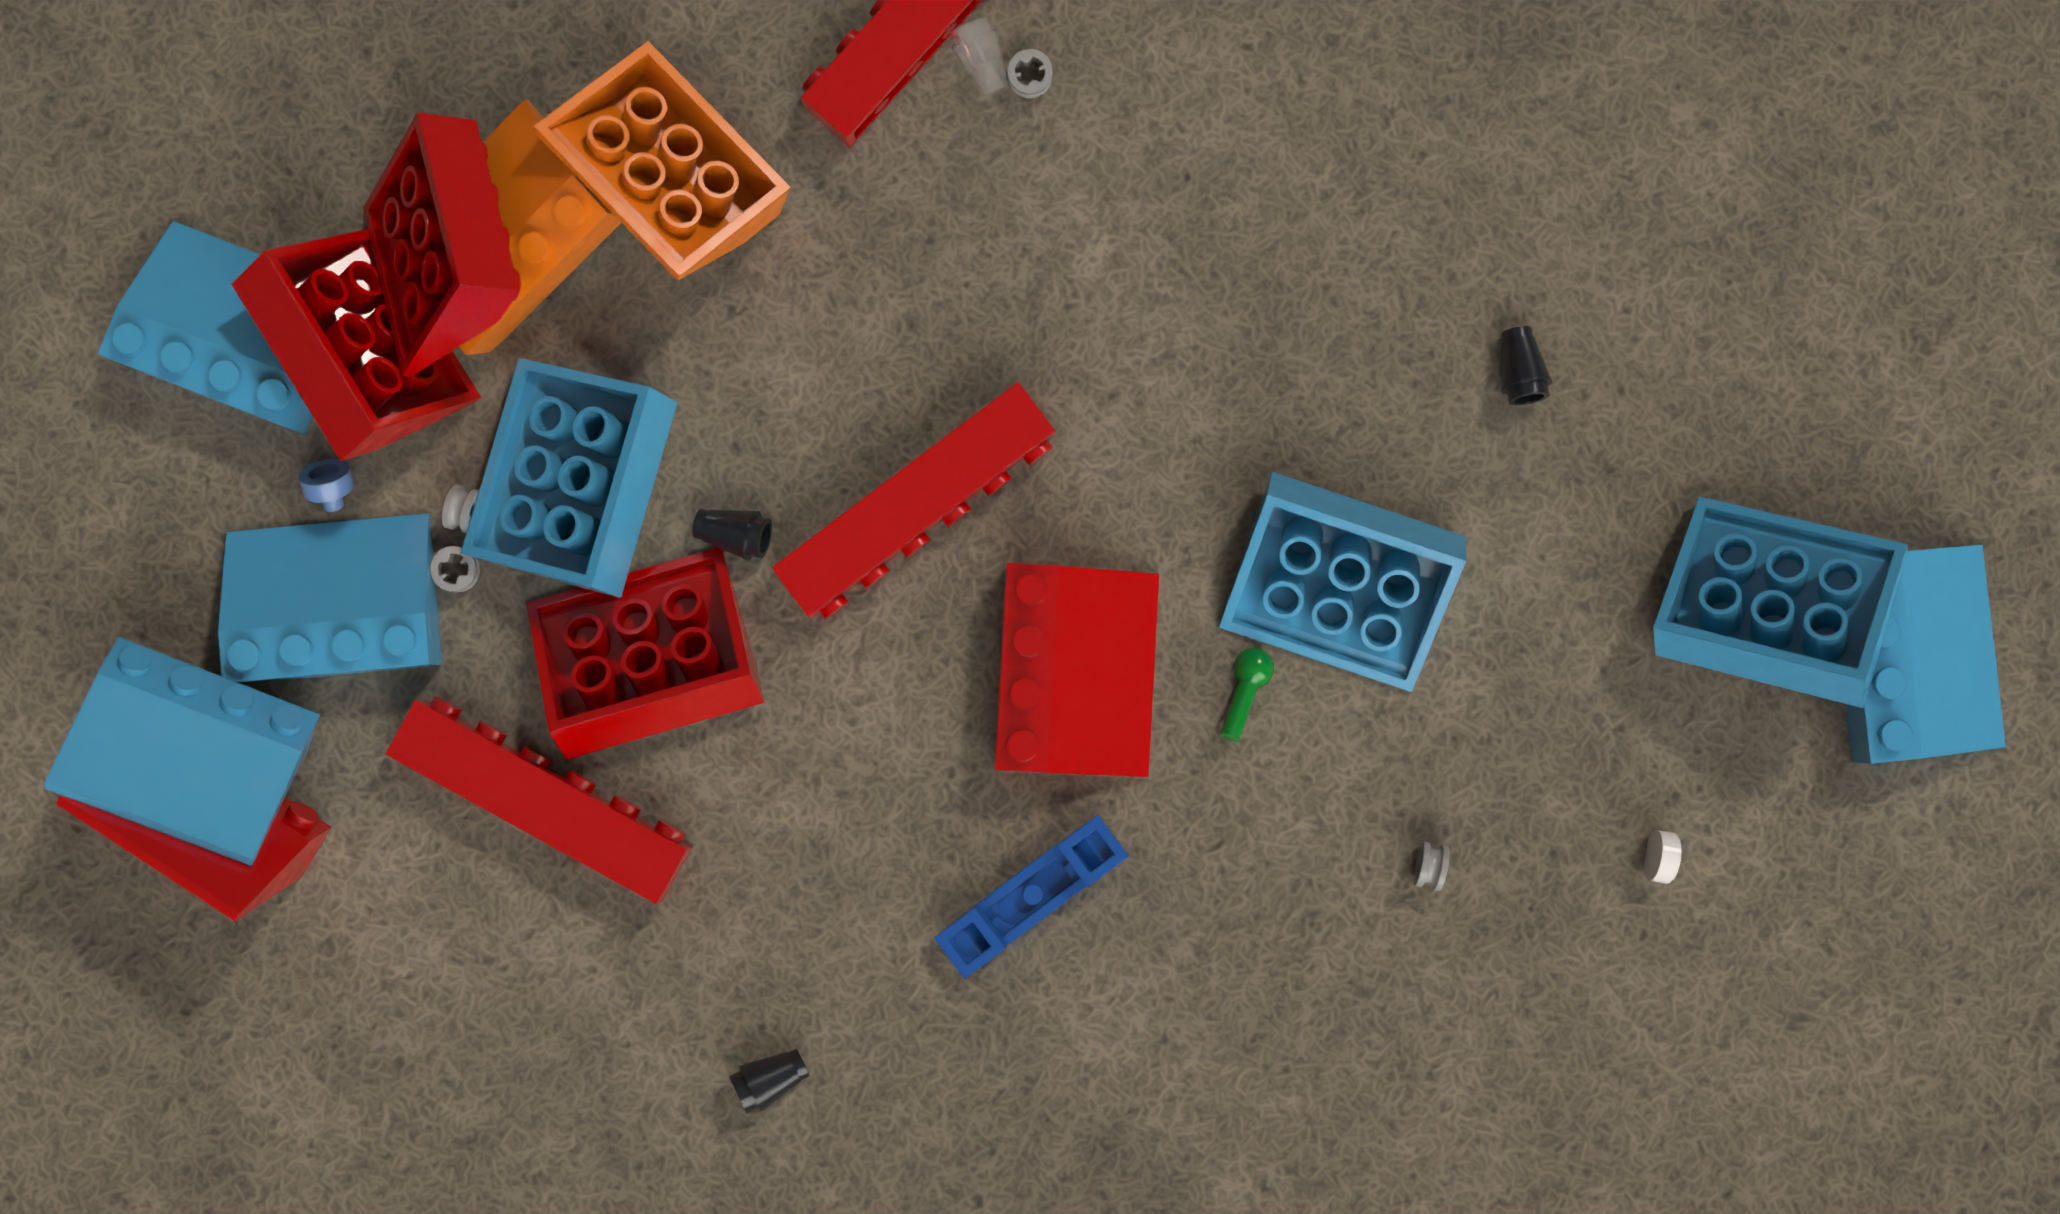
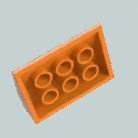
(664, 162)
(548, 216)

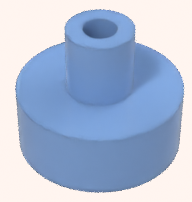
(327, 483)

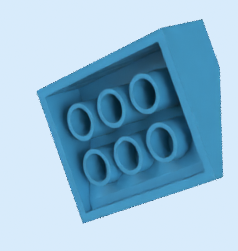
(195, 331)
(570, 476)
(1343, 581)
(328, 600)
(1780, 601)
(1935, 667)
(183, 751)

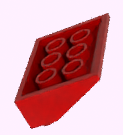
(439, 241)
(335, 341)
(643, 660)
(1077, 670)
(214, 878)

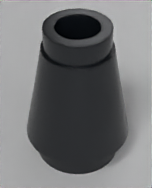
(1523, 368)
(734, 531)
(768, 1079)

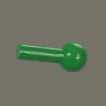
(1252, 670)

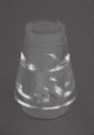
(980, 55)

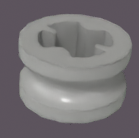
(1025, 58)
(458, 507)
(463, 582)
(1431, 866)

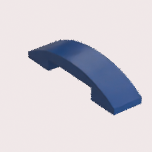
(1031, 895)

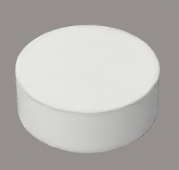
(1662, 856)

